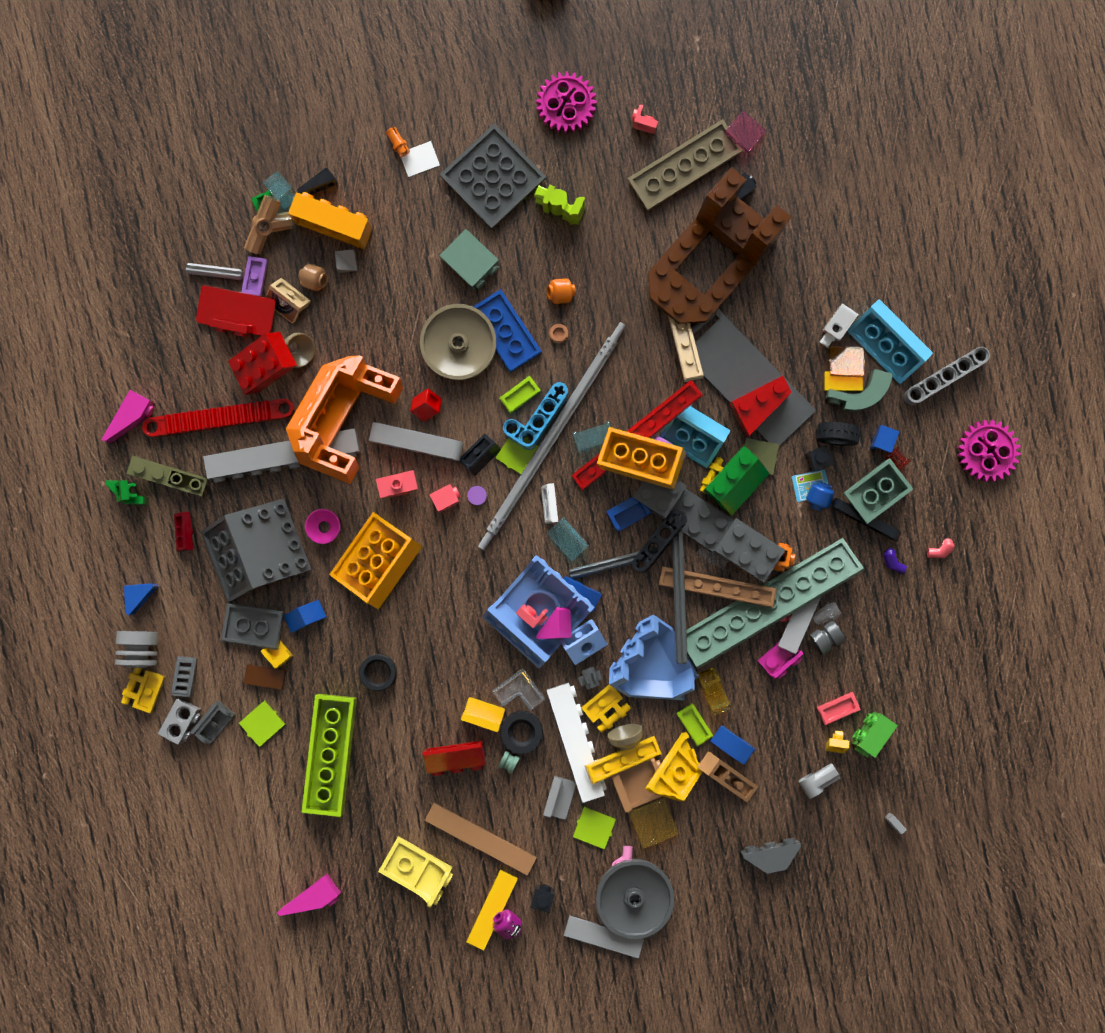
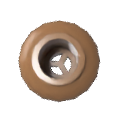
(313, 277)

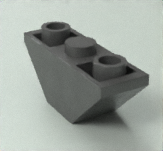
(772, 856)

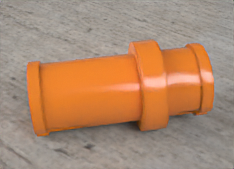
(399, 144)

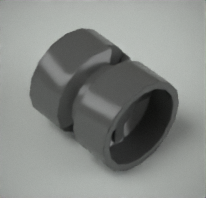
(827, 638)

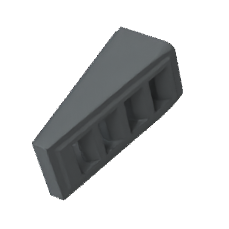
(177, 675)

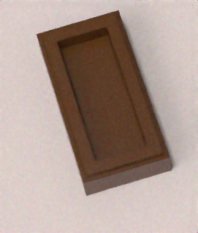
(264, 676)

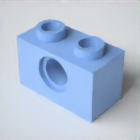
(583, 642)

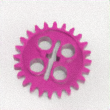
(551, 94)
(975, 462)

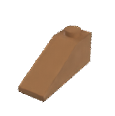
(727, 776)

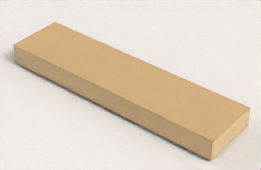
(686, 351)

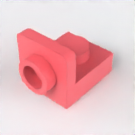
(644, 123)
(529, 615)

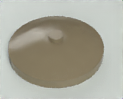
(458, 342)

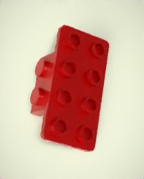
(235, 311)

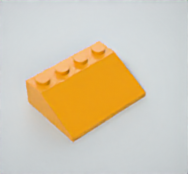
(375, 560)

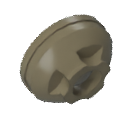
(305, 348)
(625, 736)

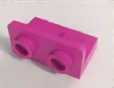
(778, 660)

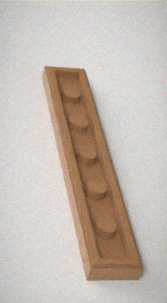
(722, 587)
(480, 838)

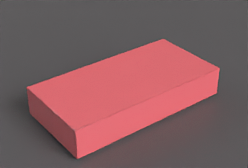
(838, 708)

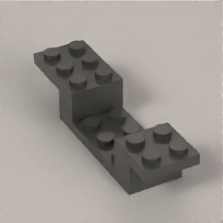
(713, 529)

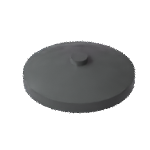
(634, 899)

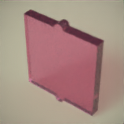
(745, 131)

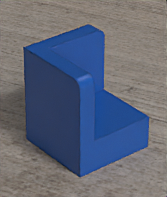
(884, 438)

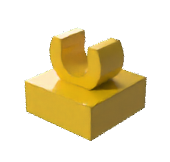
(837, 744)

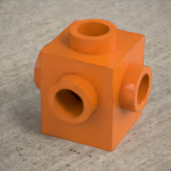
(789, 558)

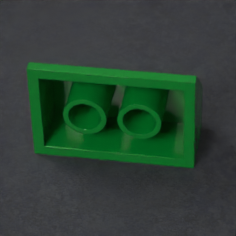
(736, 481)

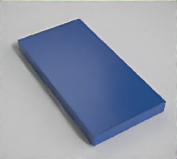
(513, 339)

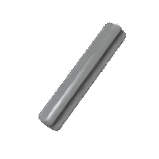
(214, 271)

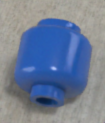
(820, 496)

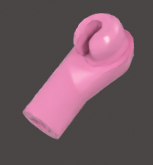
(627, 854)

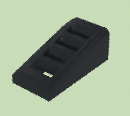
(318, 183)

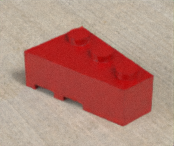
(759, 404)

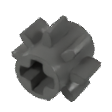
(590, 678)

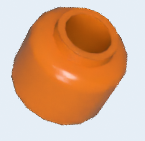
(560, 291)

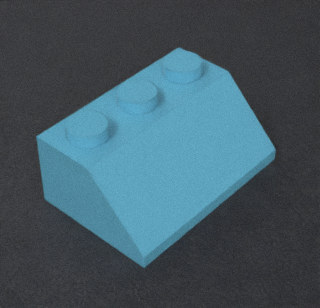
(696, 435)

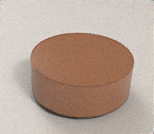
(558, 333)

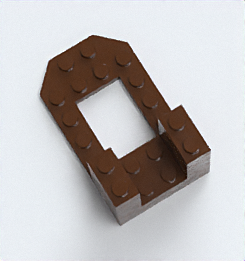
(735, 227)

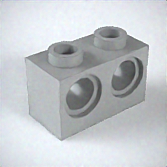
(176, 718)

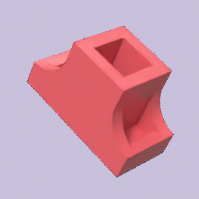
(397, 484)

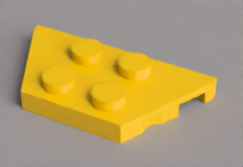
(677, 772)

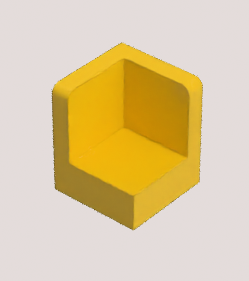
(277, 657)

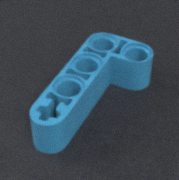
(539, 414)

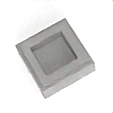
(895, 823)

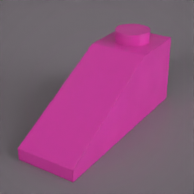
(129, 415)
(314, 897)

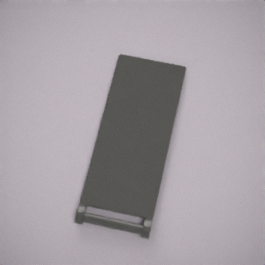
(738, 368)

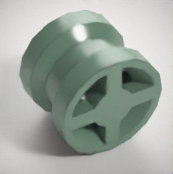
(508, 762)

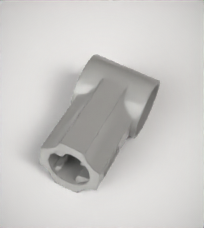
(815, 782)

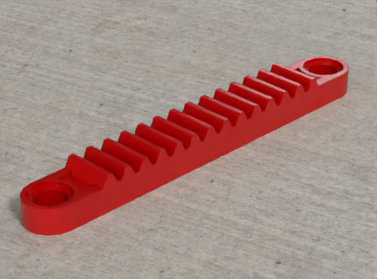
(218, 417)

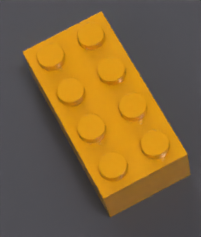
(330, 220)
(641, 458)

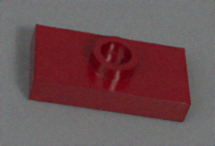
(183, 531)

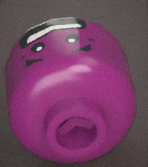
(507, 924)

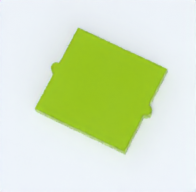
(515, 456)
(262, 723)
(594, 827)

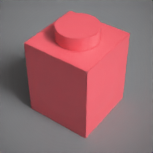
(445, 498)

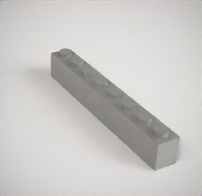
(269, 457)

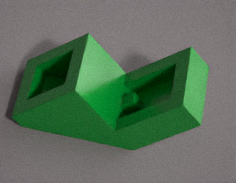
(139, 500)

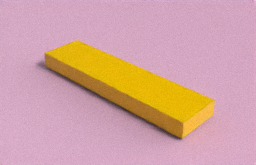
(622, 760)
(494, 903)

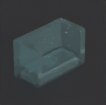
(280, 189)
(591, 438)

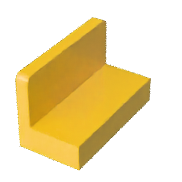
(483, 714)

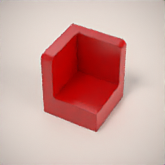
(426, 405)

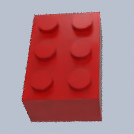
(262, 363)

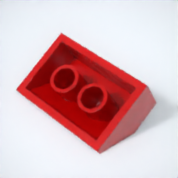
(454, 758)

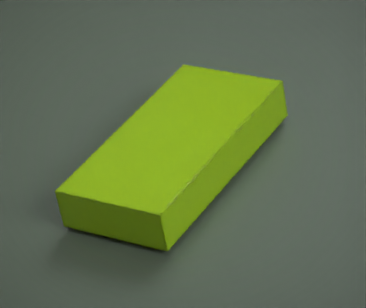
(520, 394)
(694, 724)

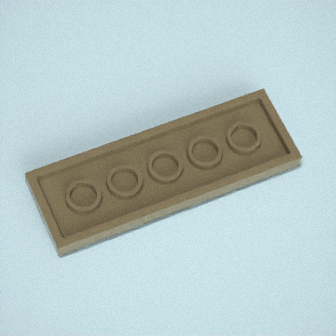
(684, 165)

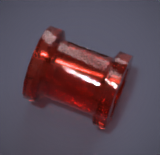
(904, 461)

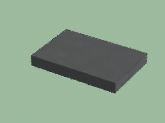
(252, 626)

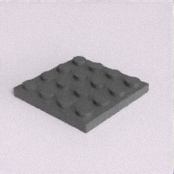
(493, 176)

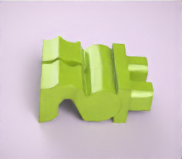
(556, 202)

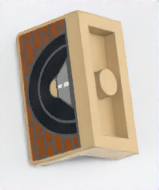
(288, 299)

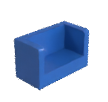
(627, 513)

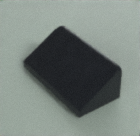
(480, 454)

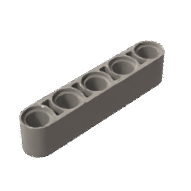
(954, 372)
(416, 441)

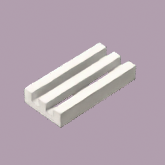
(549, 503)

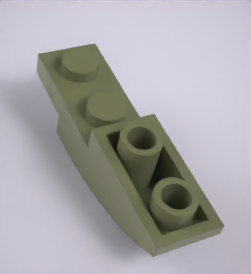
(167, 476)

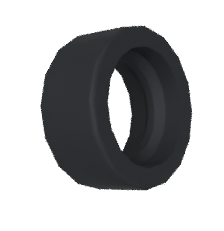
(363, 672)

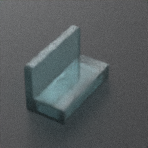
(567, 539)

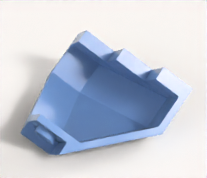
(650, 664)

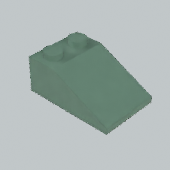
(878, 490)

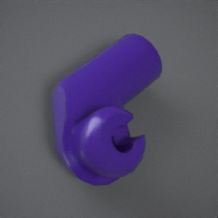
(892, 563)

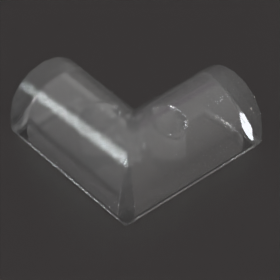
(520, 685)

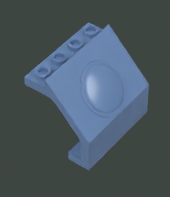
(540, 589)

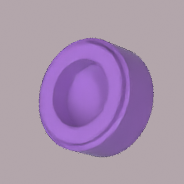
(477, 495)

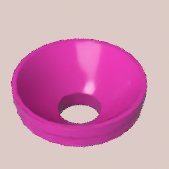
(313, 522)

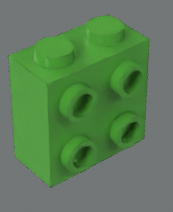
(873, 734)

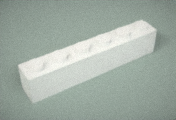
(574, 739)

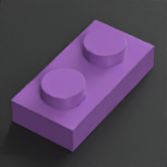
(254, 276)

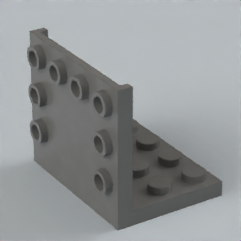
(254, 548)

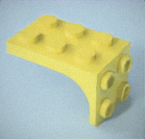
(416, 870)

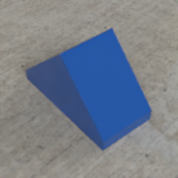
(136, 596)
(305, 616)

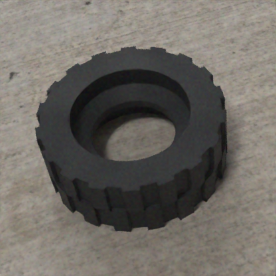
(838, 433)
(536, 732)

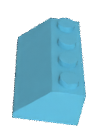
(889, 341)

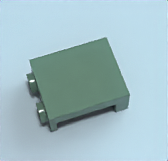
(470, 260)

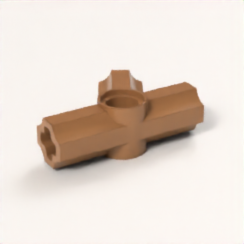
(274, 223)

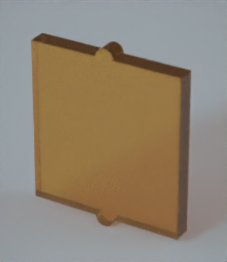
(846, 361)

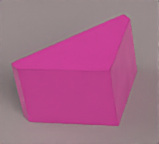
(557, 626)

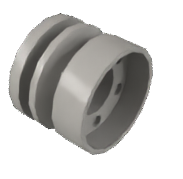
(136, 648)

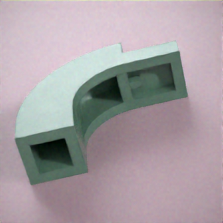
(876, 388)

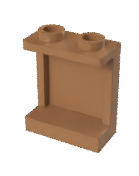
(632, 784)

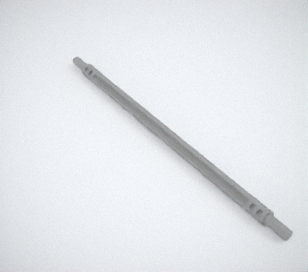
(552, 436)

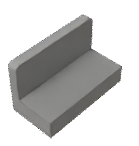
(559, 797)

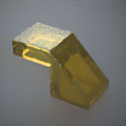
(714, 691)

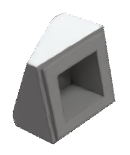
(346, 261)

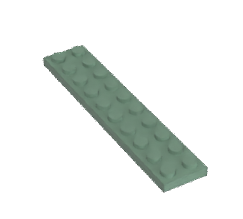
(794, 590)

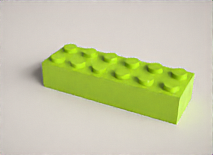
(329, 755)

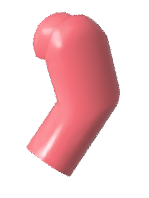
(943, 551)

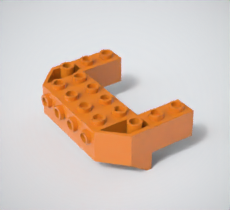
(326, 409)

